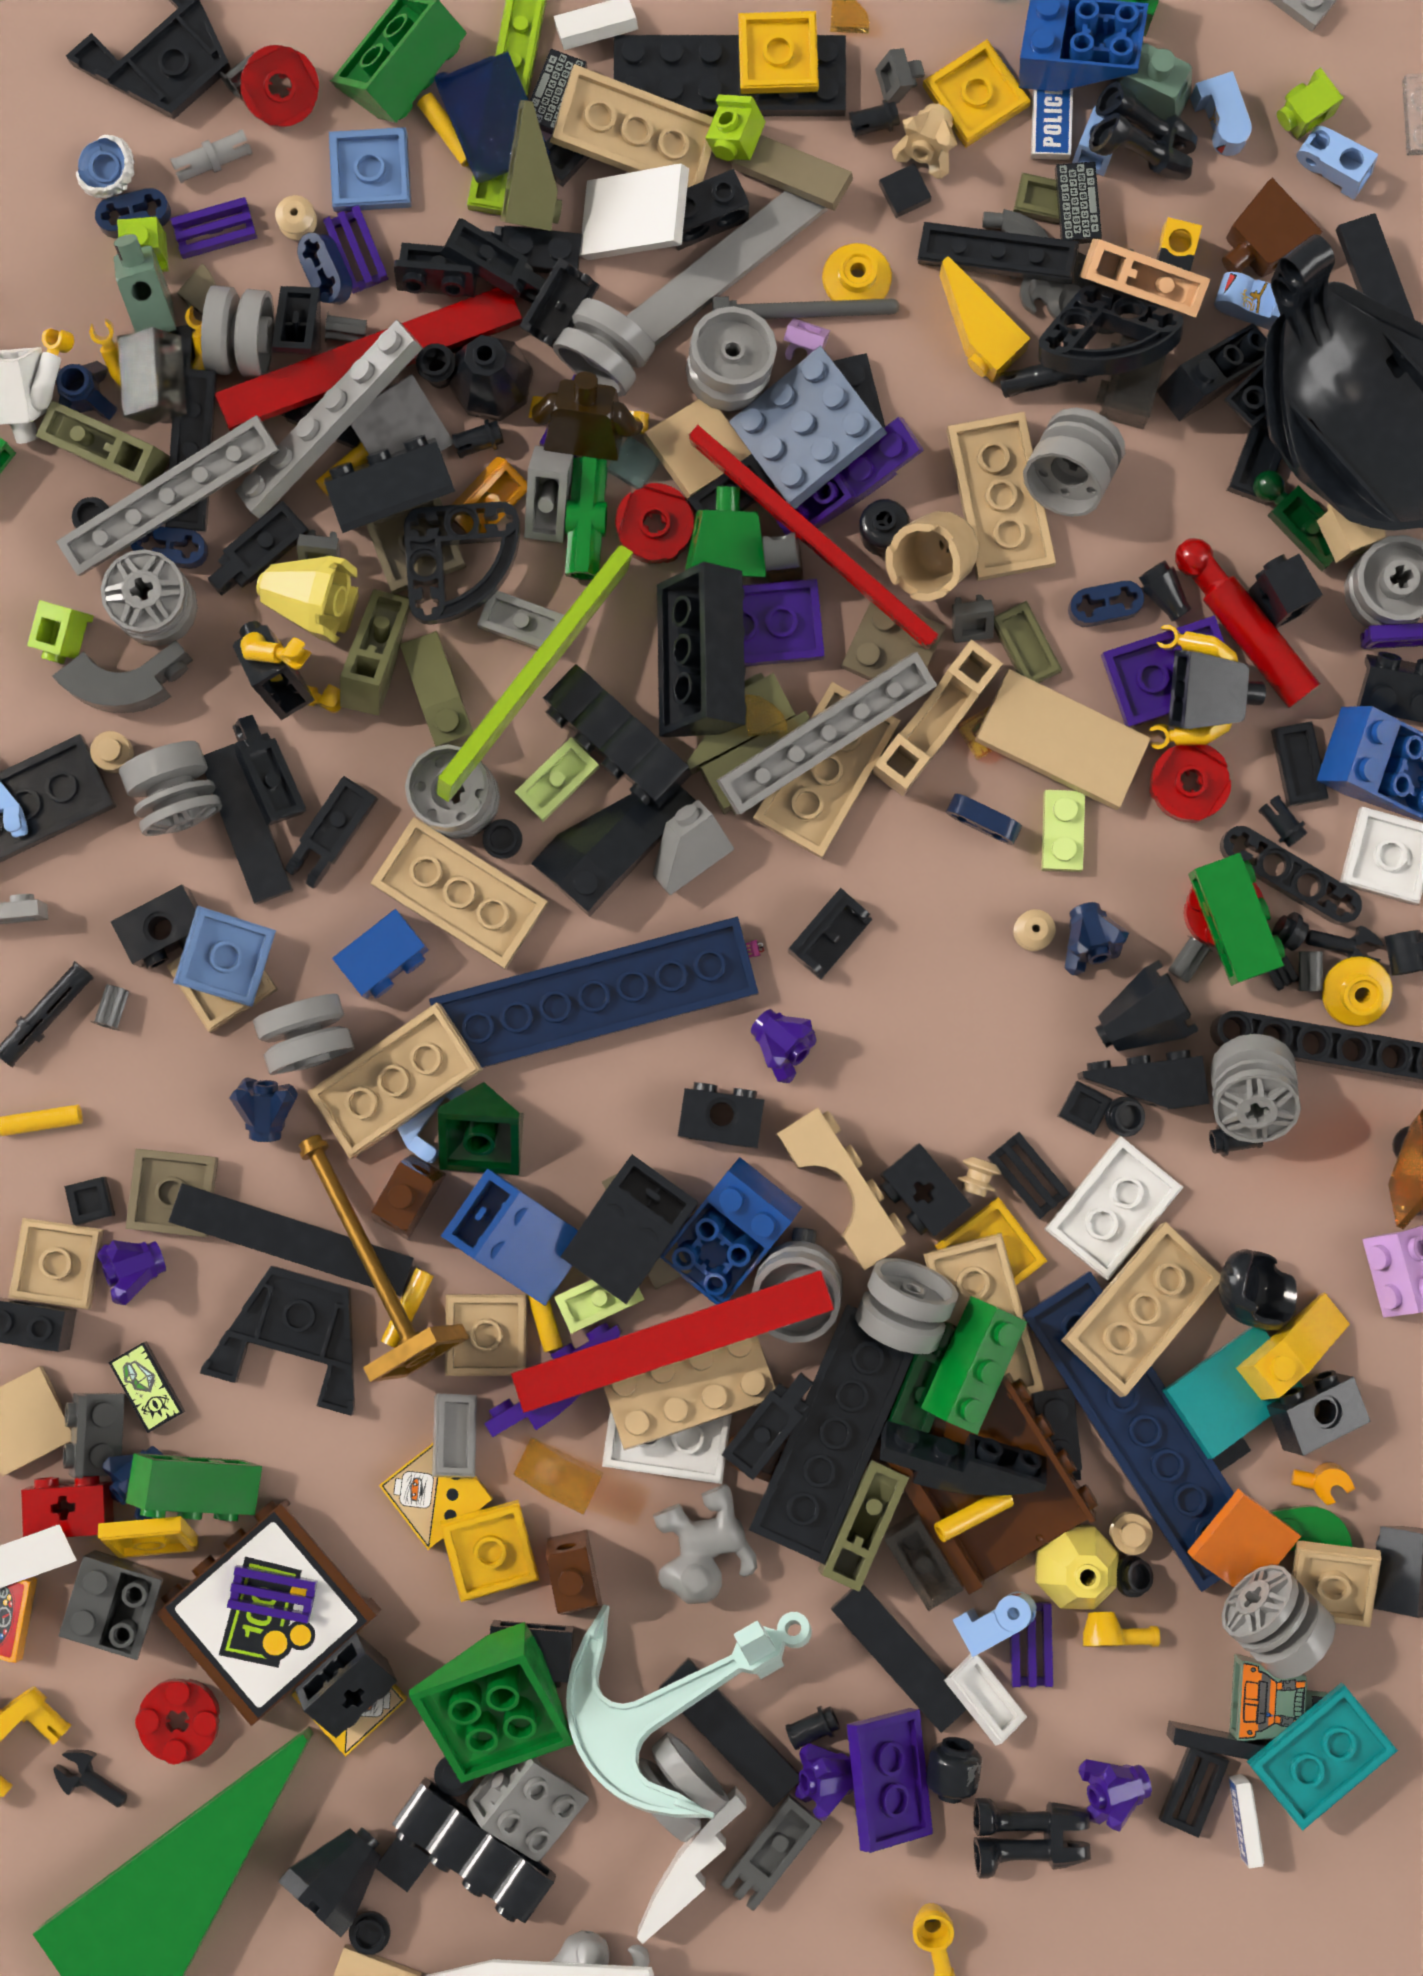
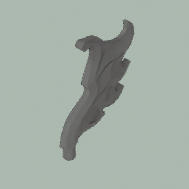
(1052, 294)

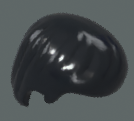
(1257, 1291)

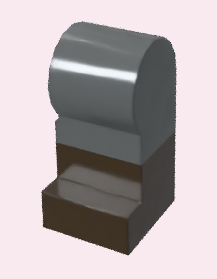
(783, 558)

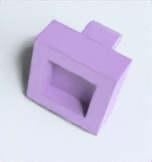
(804, 336)

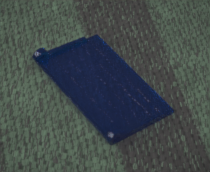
(484, 112)

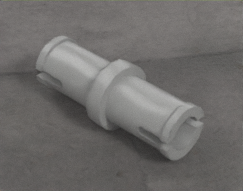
(211, 156)

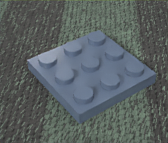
(807, 427)

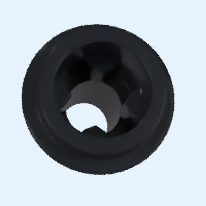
(434, 358)
(1165, 590)

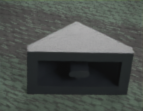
(298, 321)

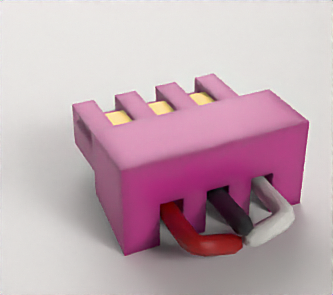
(753, 948)

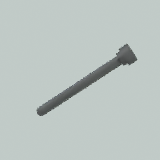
(814, 308)

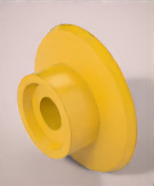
(840, 282)
(1345, 980)

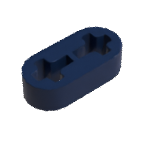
(131, 206)
(325, 268)
(177, 537)
(1103, 595)
(984, 819)

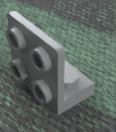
(526, 1806)

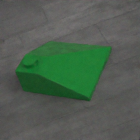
(493, 1705)

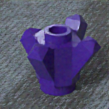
(783, 1042)
(130, 1267)
(824, 1779)
(1114, 1791)

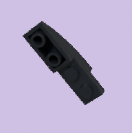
(973, 1468)

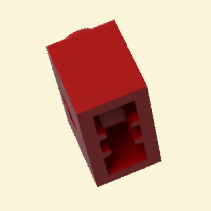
(43, 1506)

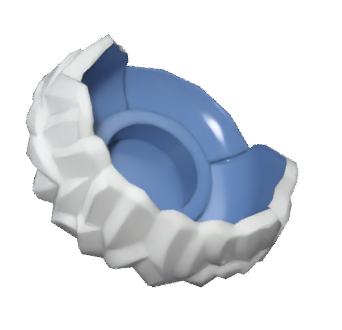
(105, 167)

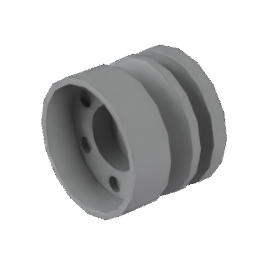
(1074, 462)
(169, 605)
(168, 782)
(459, 820)
(1255, 1088)
(1278, 1622)

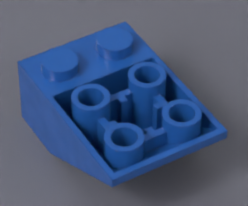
(1080, 42)
(1376, 761)
(731, 1231)
(512, 1236)

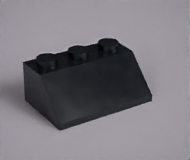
(388, 483)

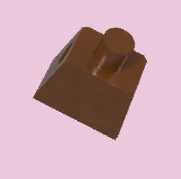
(1267, 231)
(407, 1196)
(572, 1573)

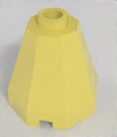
(312, 594)
(1064, 1559)

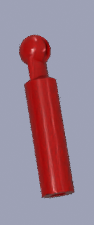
(1246, 623)

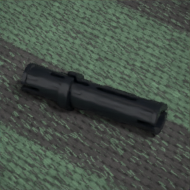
(1036, 378)
(43, 1014)

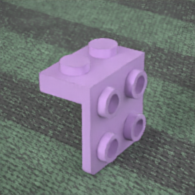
(1397, 1270)

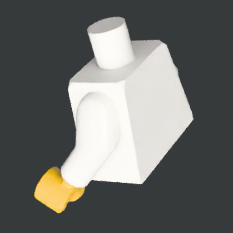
(29, 382)

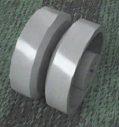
(237, 331)
(604, 345)
(730, 358)
(1370, 587)
(301, 1028)
(792, 1261)
(906, 1306)
(686, 1774)

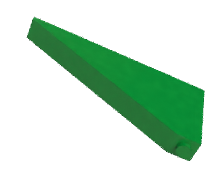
(165, 1898)

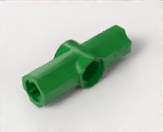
(586, 518)

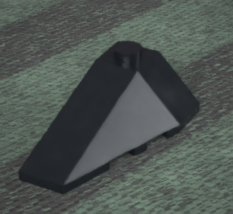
(605, 848)

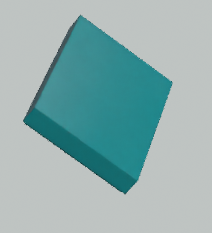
(1217, 1399)
(1322, 1756)

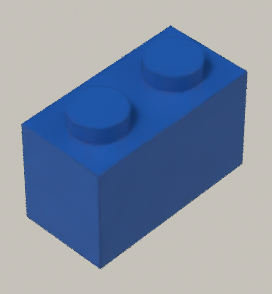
(381, 955)

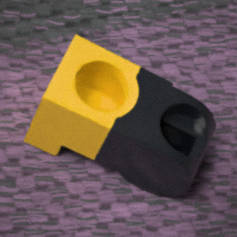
(1178, 243)

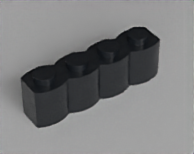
(617, 736)
(481, 1859)

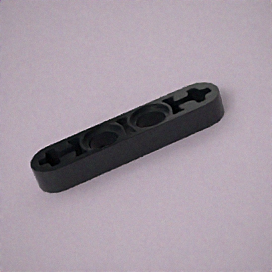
(1293, 869)

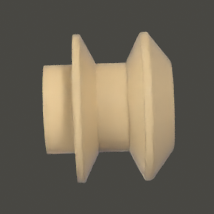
(296, 217)
(111, 751)
(1034, 930)
(978, 1176)
(1130, 1533)

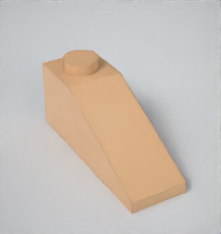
(1144, 277)

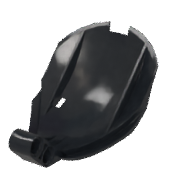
(1334, 400)

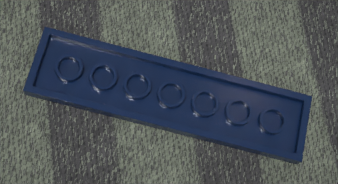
(603, 993)
(1139, 1430)

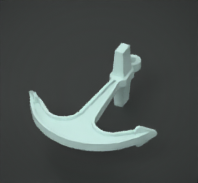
(612, 1733)

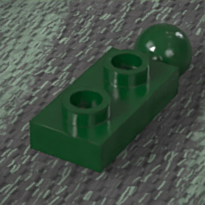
(1296, 516)
(916, 1384)

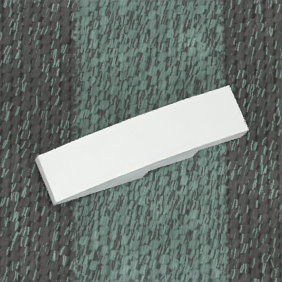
(683, 1877)

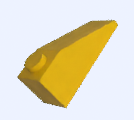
(985, 330)
(1293, 1349)

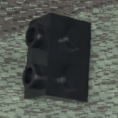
(426, 270)
(1393, 686)

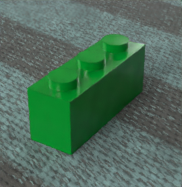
(1237, 918)
(974, 1365)
(193, 1486)

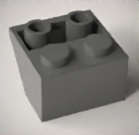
(111, 1604)

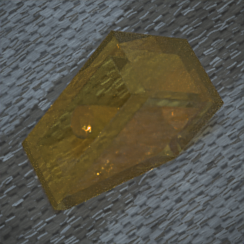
(558, 1475)

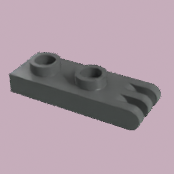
(772, 1851)

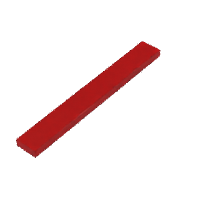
(313, 377)
(812, 537)
(673, 1341)

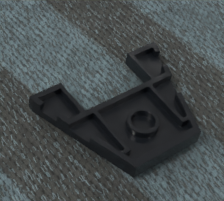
(166, 67)
(297, 1318)

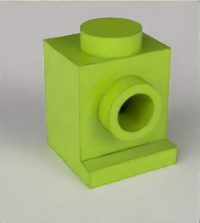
(1309, 105)
(735, 127)
(148, 233)
(58, 631)

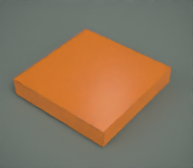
(1242, 1539)

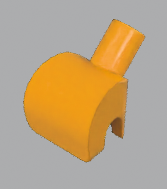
(1323, 1479)

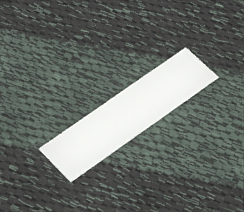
(34, 1555)

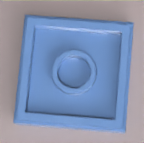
(370, 169)
(224, 956)

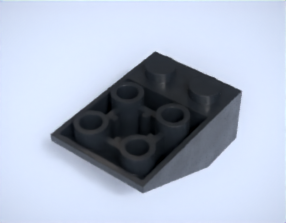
(629, 1229)

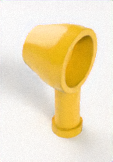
(1104, 1630)
(934, 1936)

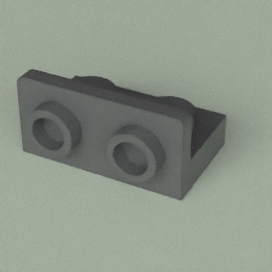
(95, 1432)

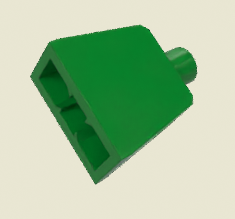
(728, 536)

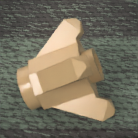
(928, 139)

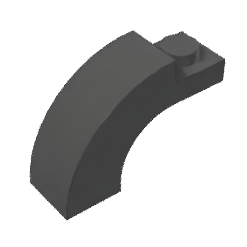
(128, 690)

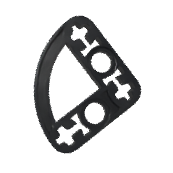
(1099, 306)
(433, 544)

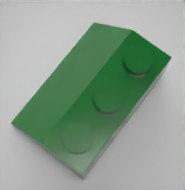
(399, 57)

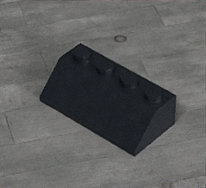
(701, 652)

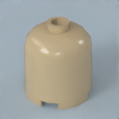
(932, 555)

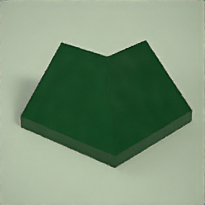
(480, 1133)

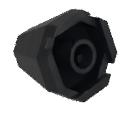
(491, 378)
(1145, 1013)
(335, 1878)

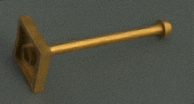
(414, 1348)

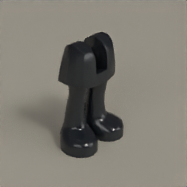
(1164, 151)
(1057, 1818)

